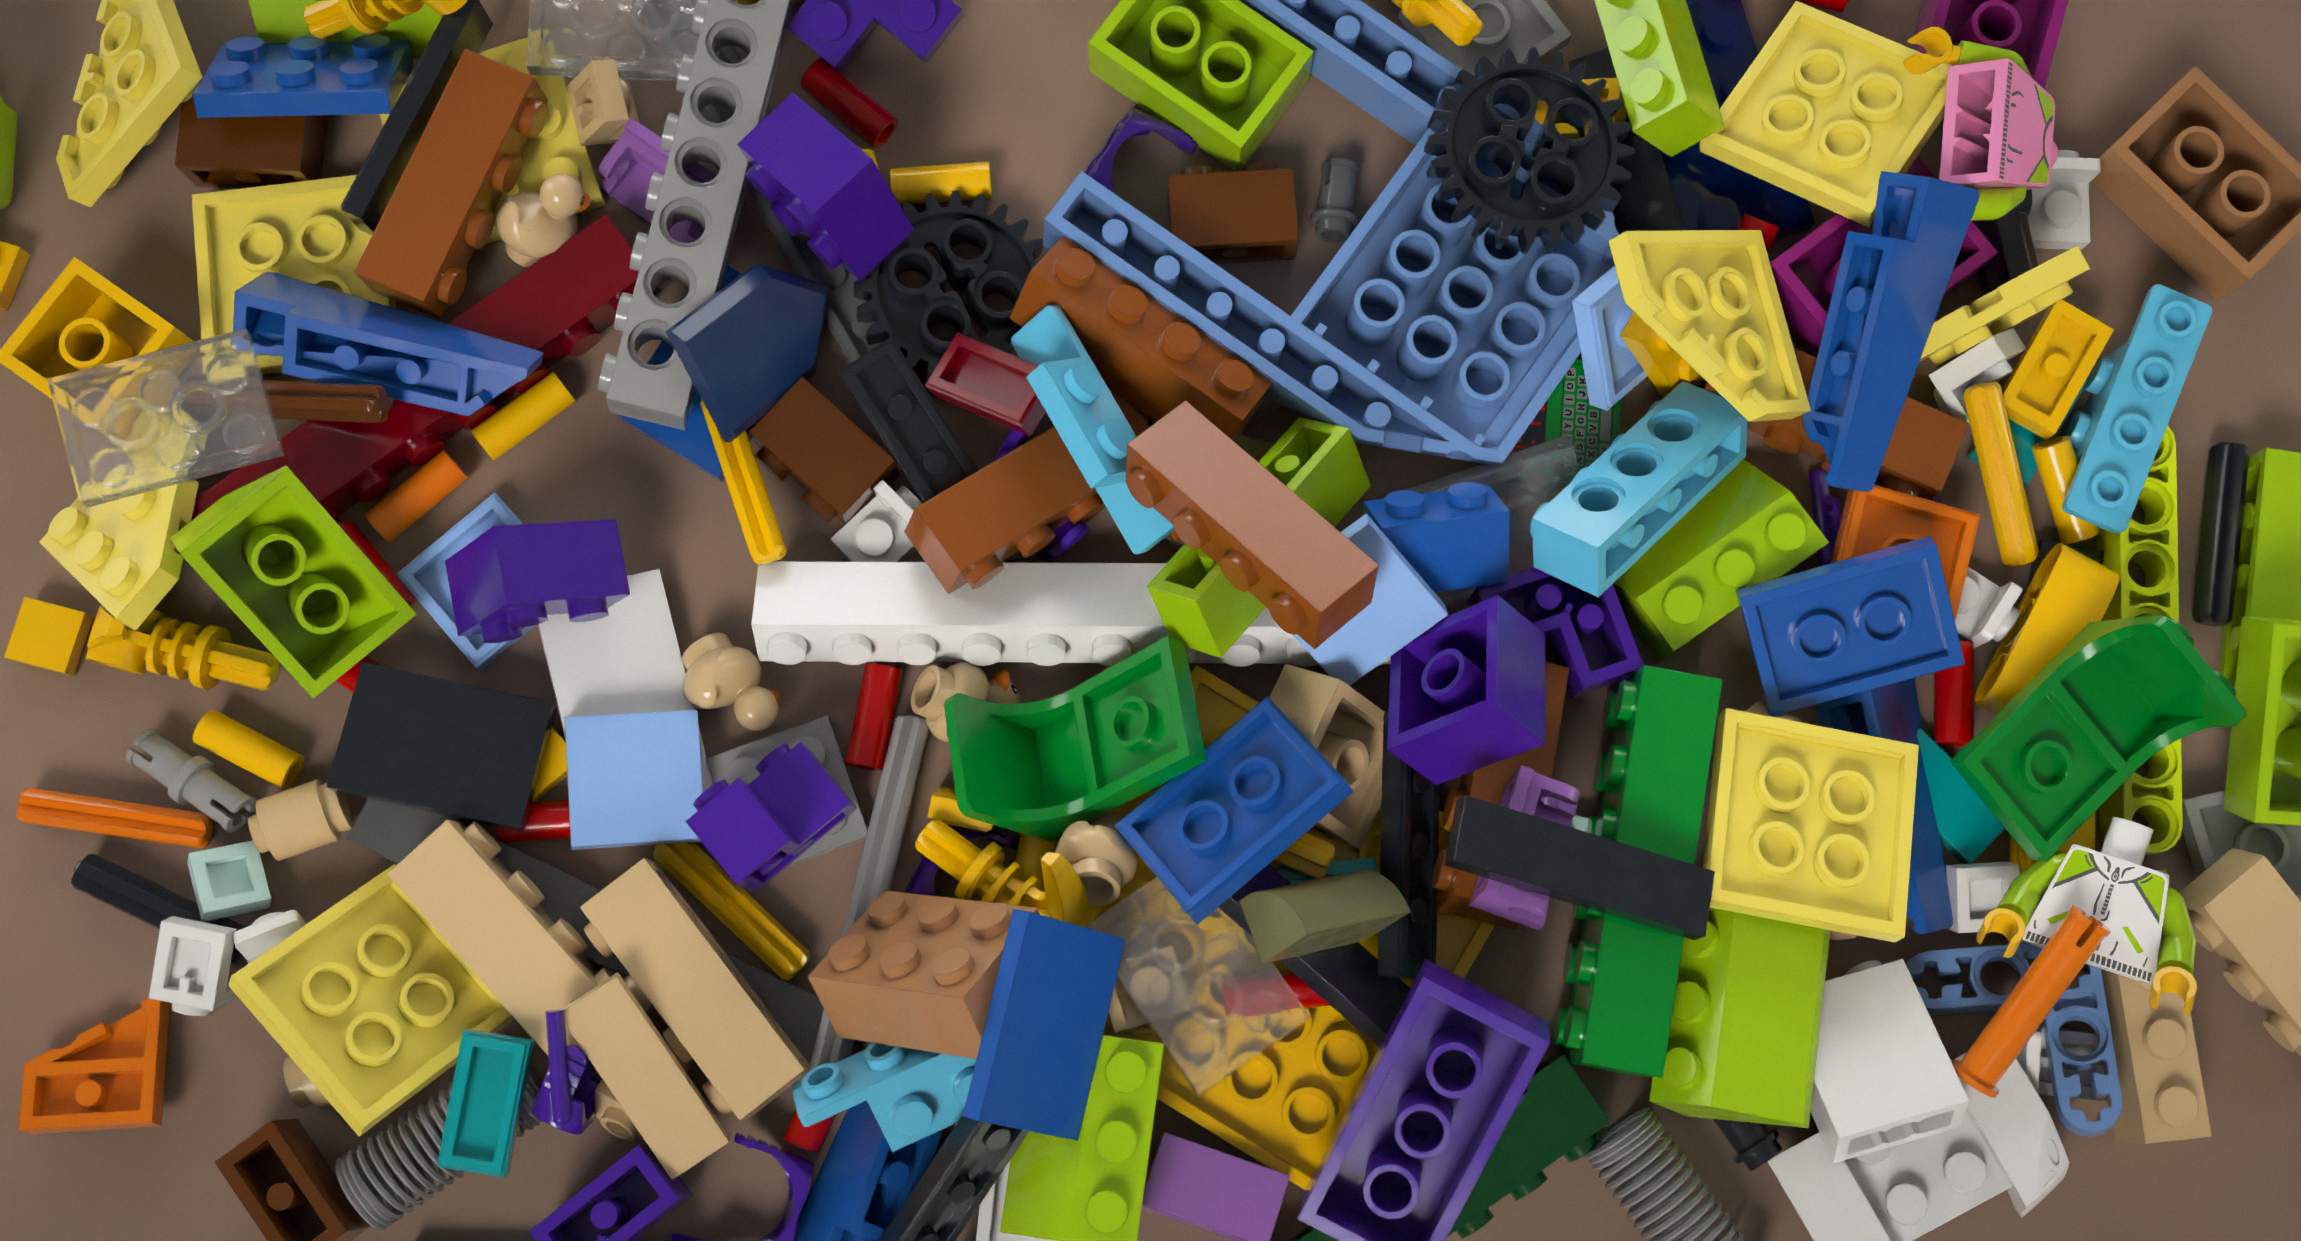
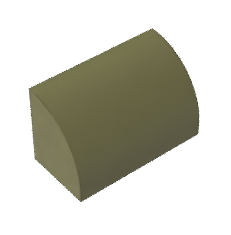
(1321, 913)

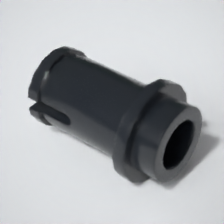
(1751, 1141)

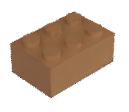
(2205, 184)
(916, 972)

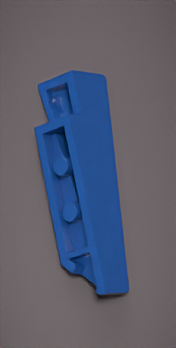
(1882, 319)
(362, 342)
(1895, 715)
(862, 1181)

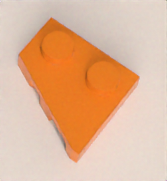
(102, 1078)

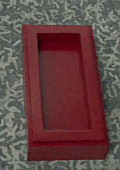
(987, 384)

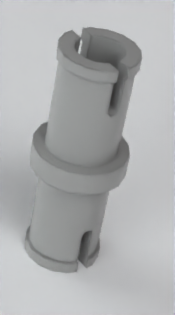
(191, 780)

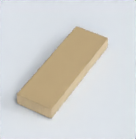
(645, 1076)

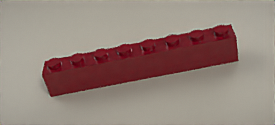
(548, 307)

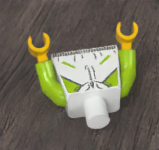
(2144, 914)

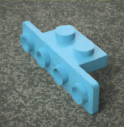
(2131, 408)
(1087, 421)
(906, 1089)

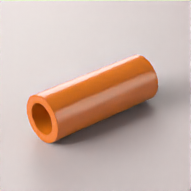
(416, 496)

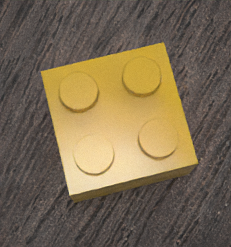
(82, 326)

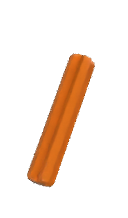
(115, 818)

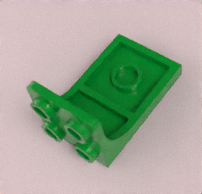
(2090, 725)
(1078, 751)

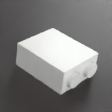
(1880, 1065)

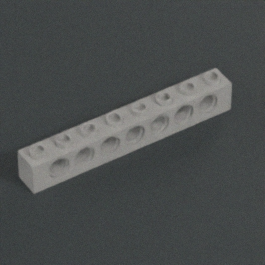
(665, 391)

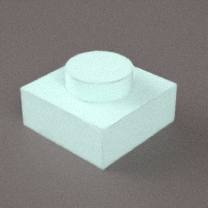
(229, 881)

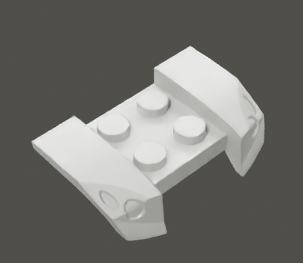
(1932, 1179)

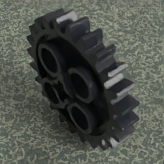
(1583, 168)
(909, 312)

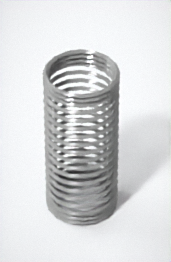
(1620, 1154)
(370, 1183)

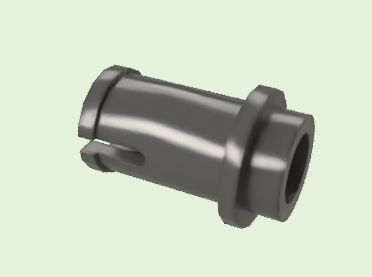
(1336, 202)

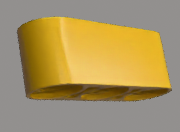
(2056, 606)

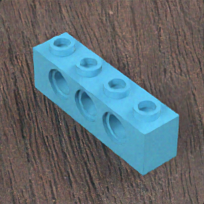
(1638, 488)

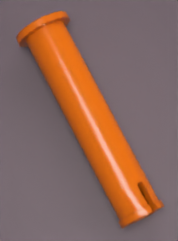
(2030, 1001)

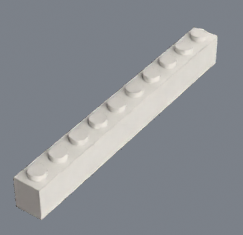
(1021, 615)

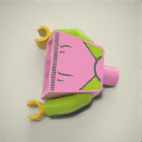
(1994, 121)

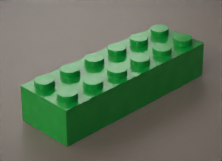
(1653, 801)

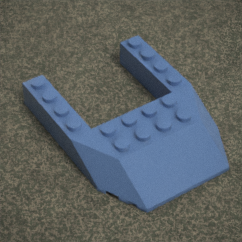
(1414, 321)

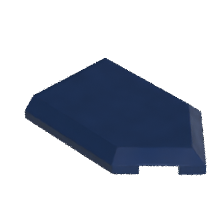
(751, 344)

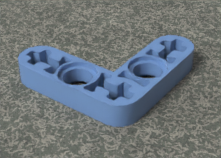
(2082, 1003)

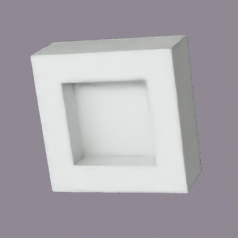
(1976, 891)

